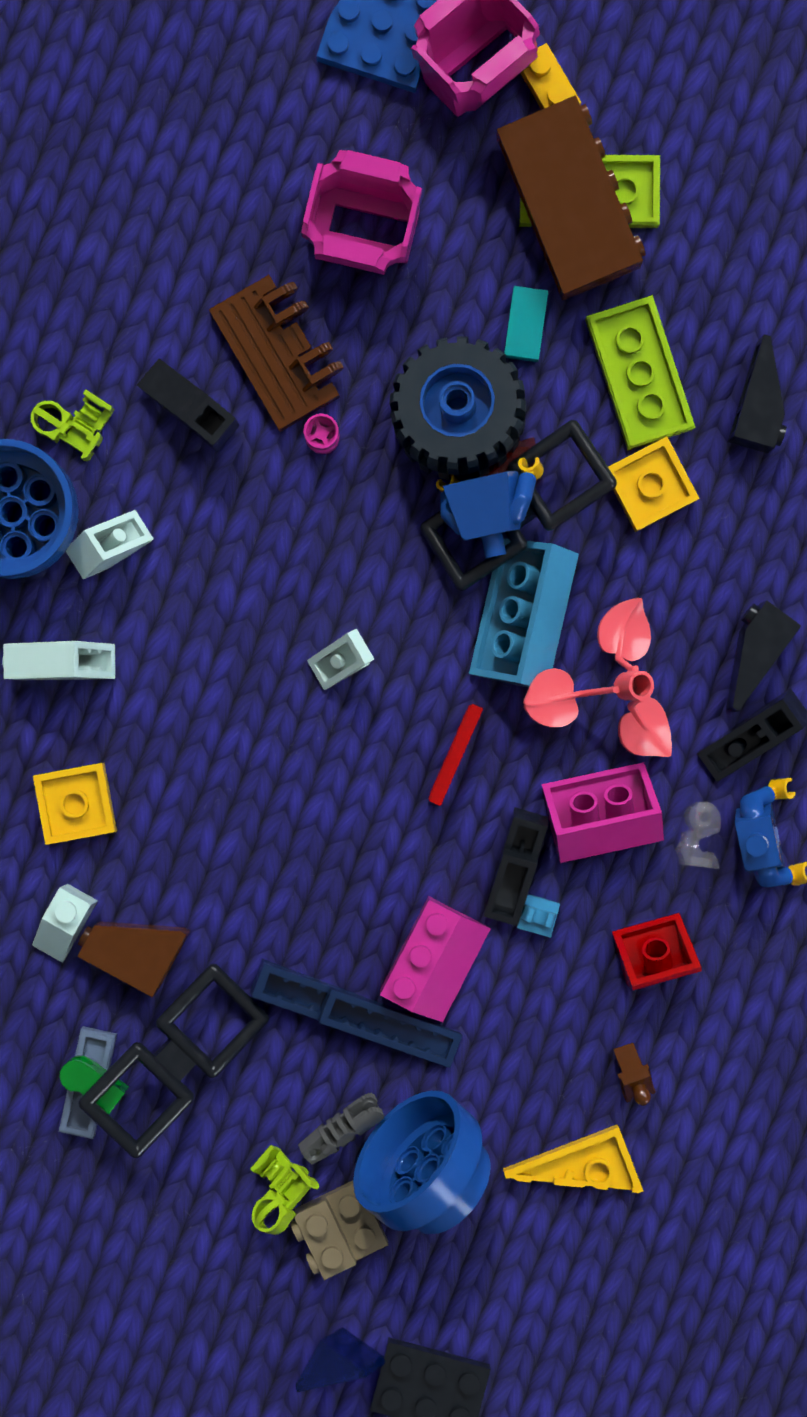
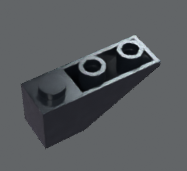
(189, 405)

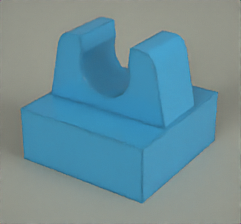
(538, 915)

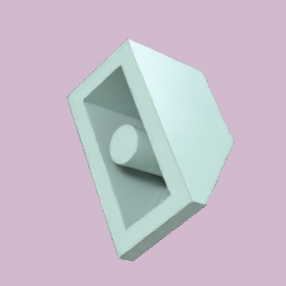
(108, 543)
(63, 921)

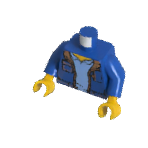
(760, 837)

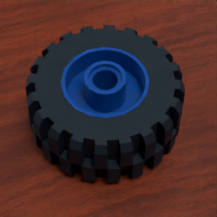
(458, 408)

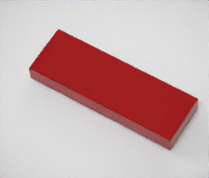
(455, 754)

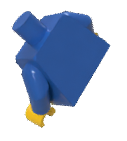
(489, 505)

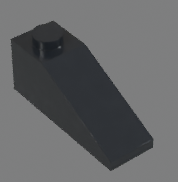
(760, 407)
(758, 647)
(755, 735)

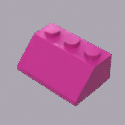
(603, 812)
(434, 960)

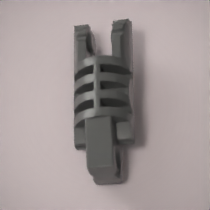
(342, 1128)

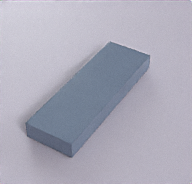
(99, 1047)

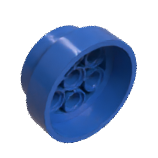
(34, 469)
(423, 1165)

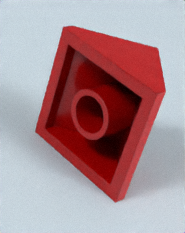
(655, 952)

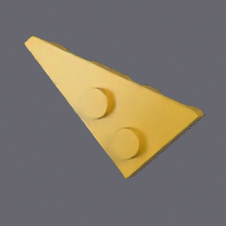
(590, 1161)

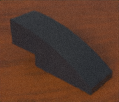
(516, 866)

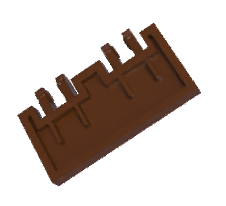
(276, 356)

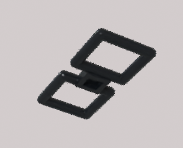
(537, 507)
(173, 1061)

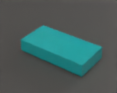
(526, 323)

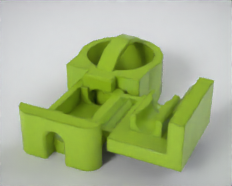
(81, 426)
(286, 1182)

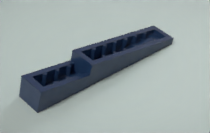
(354, 1013)

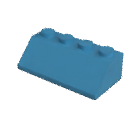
(524, 614)

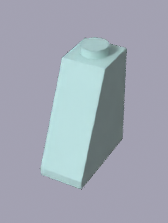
(58, 660)

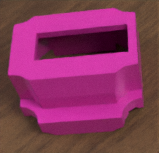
(456, 32)
(366, 186)

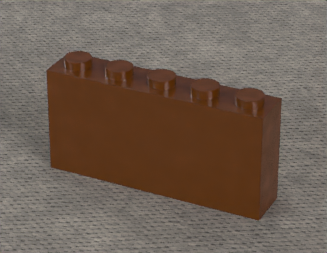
(570, 197)

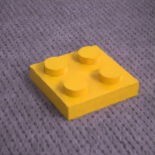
(652, 484)
(74, 803)

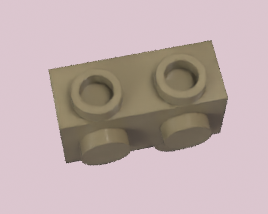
(337, 1231)

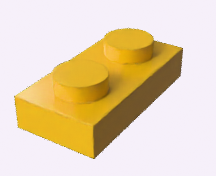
(547, 79)

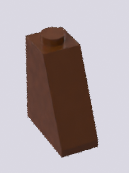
(133, 952)

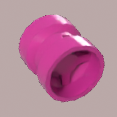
(318, 428)

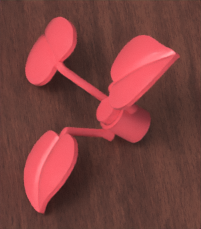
(646, 726)

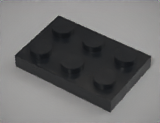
(428, 1383)

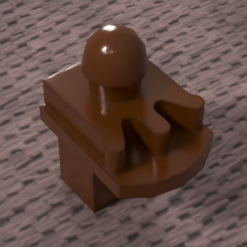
(634, 1077)

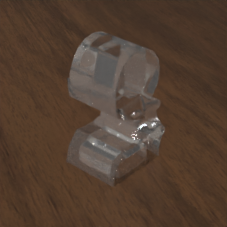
(702, 821)

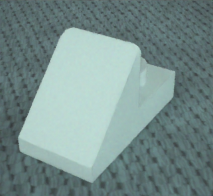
(340, 659)

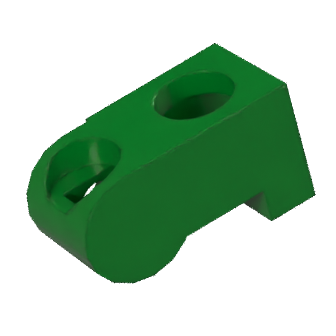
(82, 1073)

